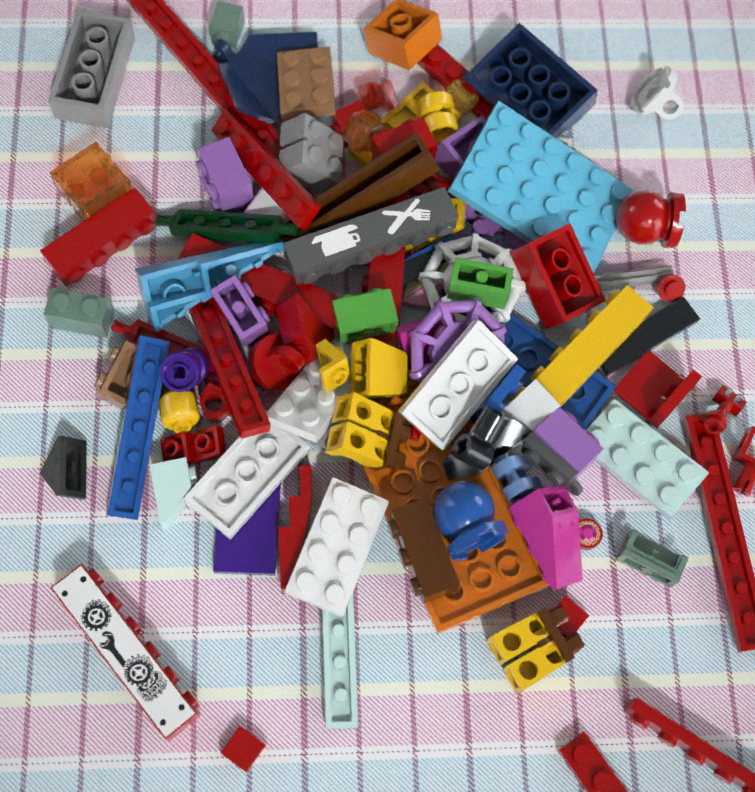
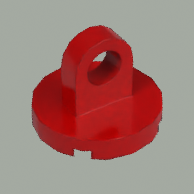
(274, 363)

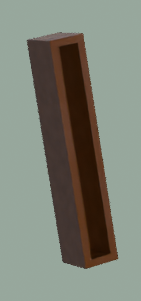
(372, 185)

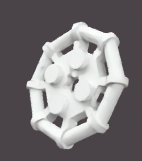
(445, 251)

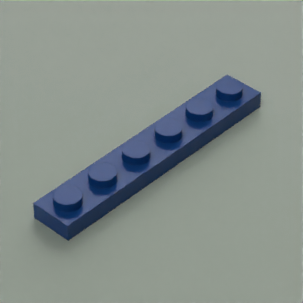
(137, 429)

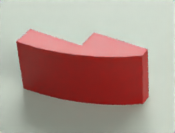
(195, 446)

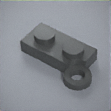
(554, 466)

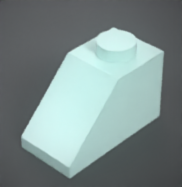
(171, 484)

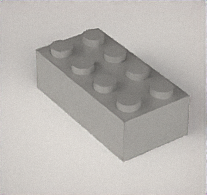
(92, 68)

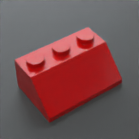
(558, 276)

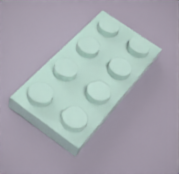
(645, 459)

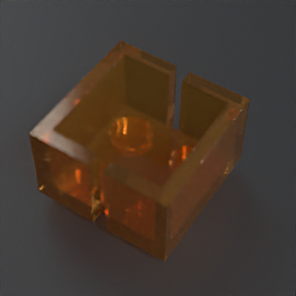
(88, 181)

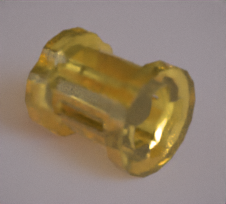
(462, 98)

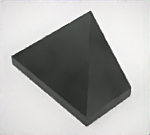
(67, 468)

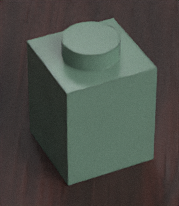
(227, 23)

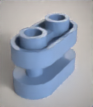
(514, 471)

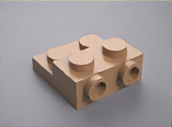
(115, 383)

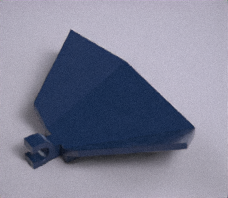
(253, 71)

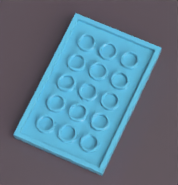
(538, 184)

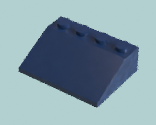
(532, 82)

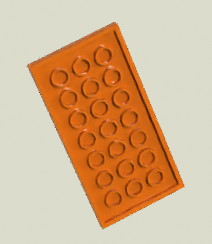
(486, 578)

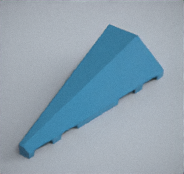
(180, 284)

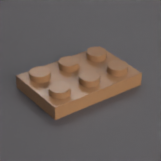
(306, 83)

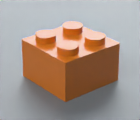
(403, 33)

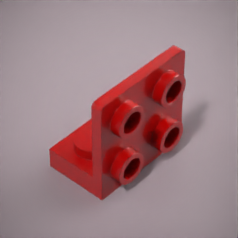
(654, 388)

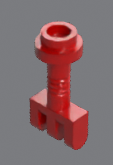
(716, 420)

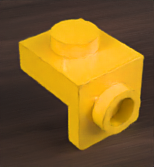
(334, 365)

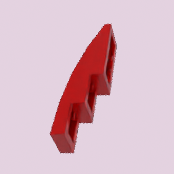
(292, 538)

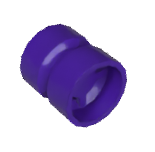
(191, 367)

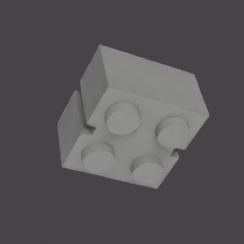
(317, 155)

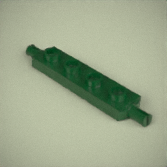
(227, 225)

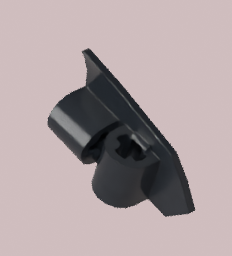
(488, 439)

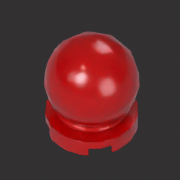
(650, 217)

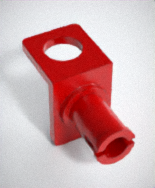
(746, 478)

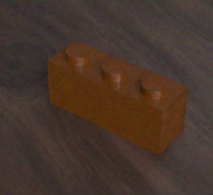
(423, 551)

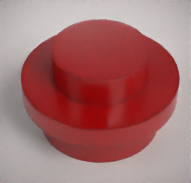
(671, 288)

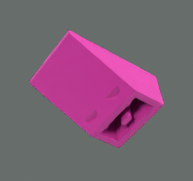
(552, 534)

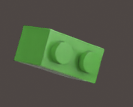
(480, 281)
(364, 315)

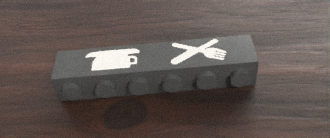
(370, 236)

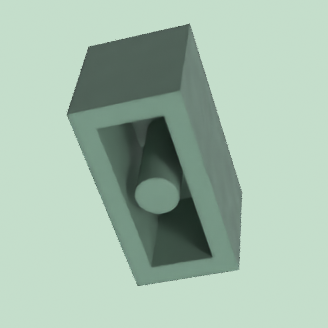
(79, 312)

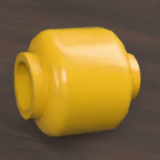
(178, 410)

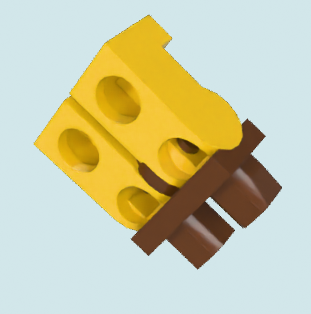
(367, 433)
(546, 647)

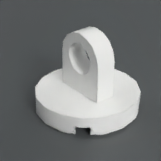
(655, 91)

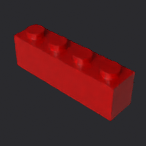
(99, 237)

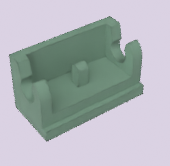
(651, 559)

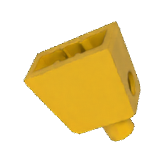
(379, 370)

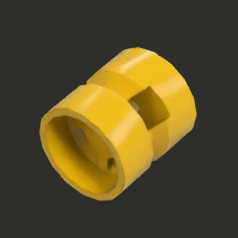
(439, 114)

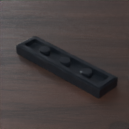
(652, 333)

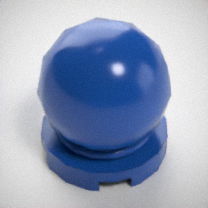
(466, 516)

